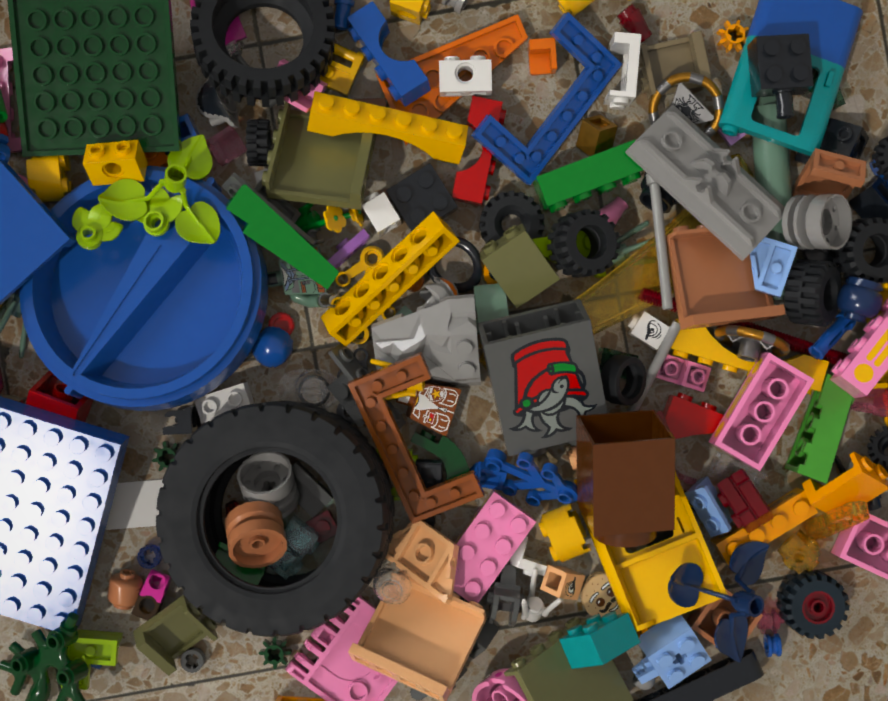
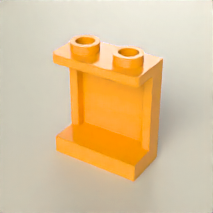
(859, 483)

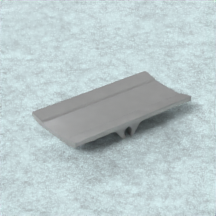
(707, 182)

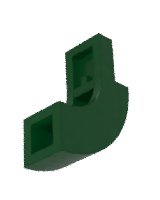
(446, 450)

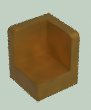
(596, 135)

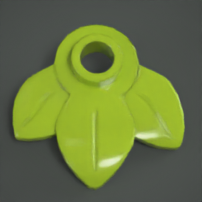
(161, 208)
(94, 222)

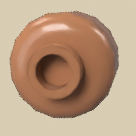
(124, 589)

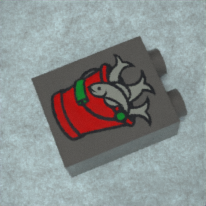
(542, 375)

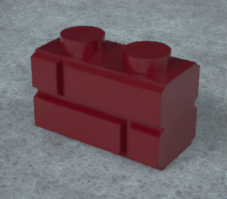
(745, 501)

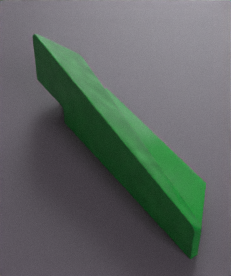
(279, 237)

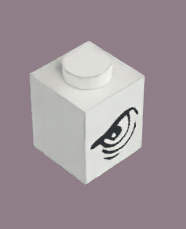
(647, 329)

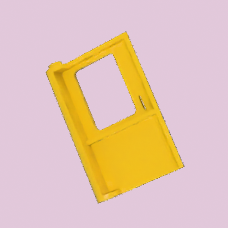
(643, 576)

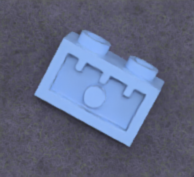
(709, 507)

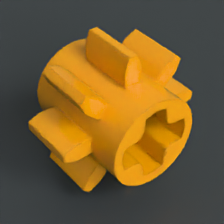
(726, 37)

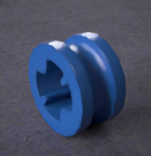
(772, 645)

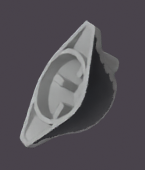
(216, 105)

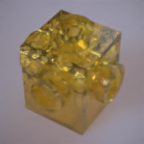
(800, 552)

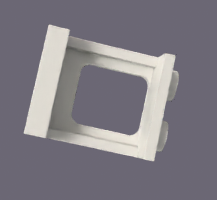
(629, 46)

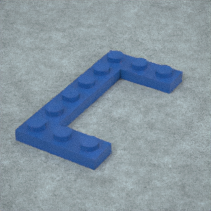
(599, 68)

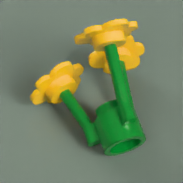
(333, 218)

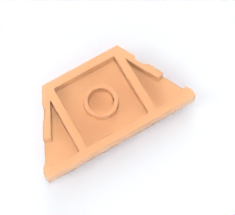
(426, 557)

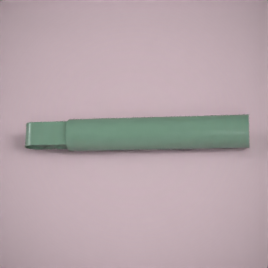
(772, 163)

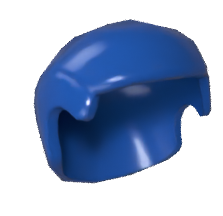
(272, 347)

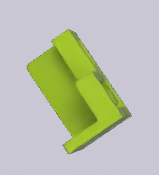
(95, 649)

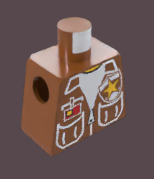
(433, 406)

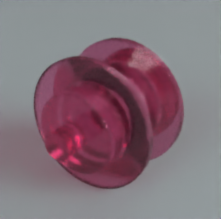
(770, 621)

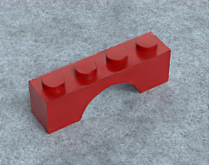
(471, 183)

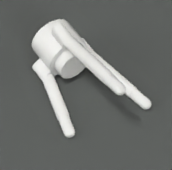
(534, 607)

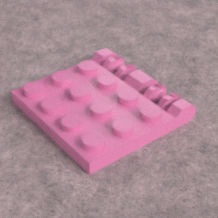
(334, 672)

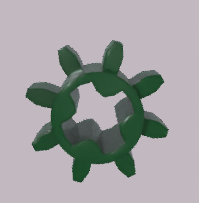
(161, 452)
(277, 658)

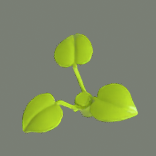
(197, 224)

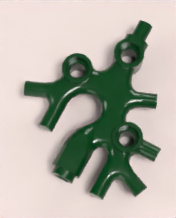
(51, 653)

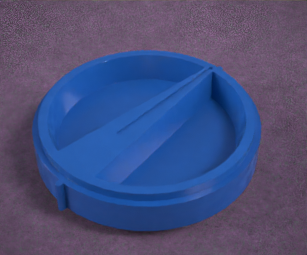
(147, 314)

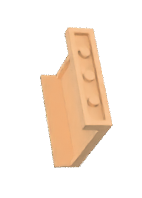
(421, 640)

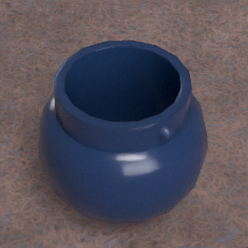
(860, 299)

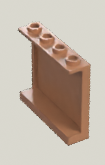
(713, 283)

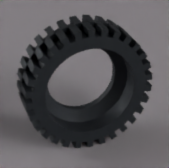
(208, 34)

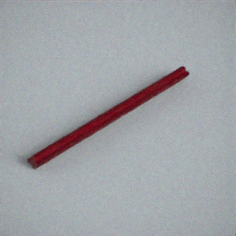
(795, 343)

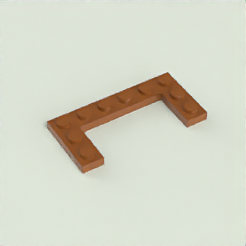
(370, 394)

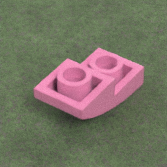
(684, 373)

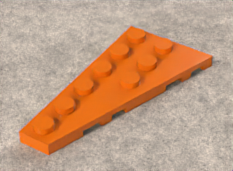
(493, 42)

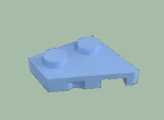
(771, 265)

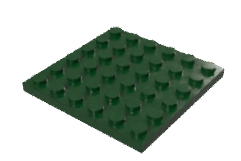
(94, 74)

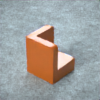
(542, 56)

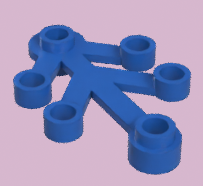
(559, 489)

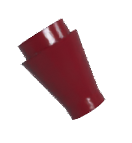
(634, 22)

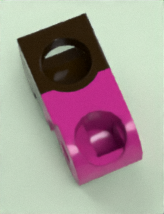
(152, 595)

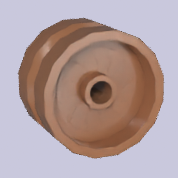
(255, 534)

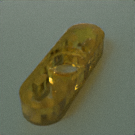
(837, 520)

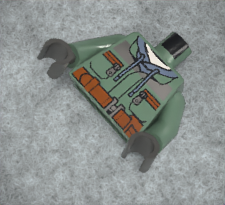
(300, 286)

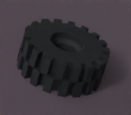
(507, 204)

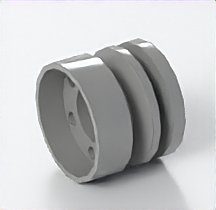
(817, 221)
(269, 479)

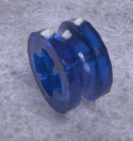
(142, 552)

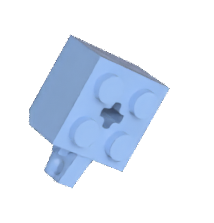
(670, 652)

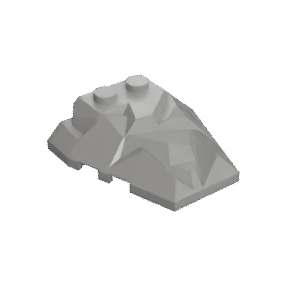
(441, 333)

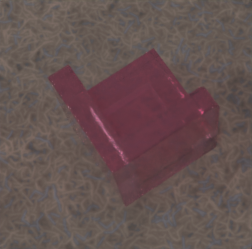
(226, 145)

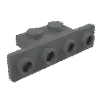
(281, 207)
(352, 369)

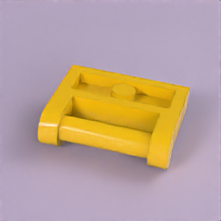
(340, 77)

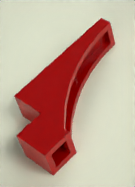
(689, 418)

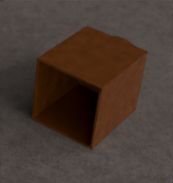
(625, 476)

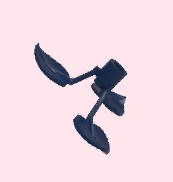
(747, 564)

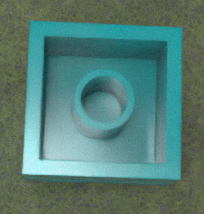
(599, 640)

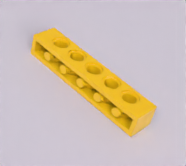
(389, 279)

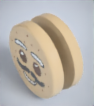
(598, 595)

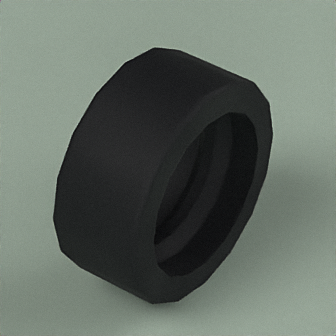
(634, 384)

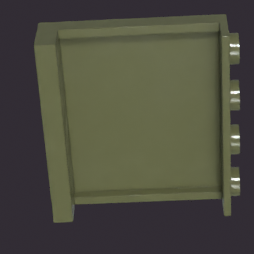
(315, 165)
(549, 677)

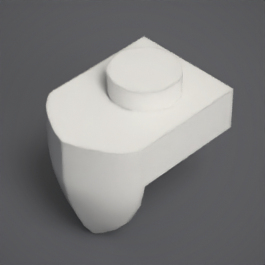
(527, 563)

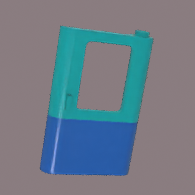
(831, 33)

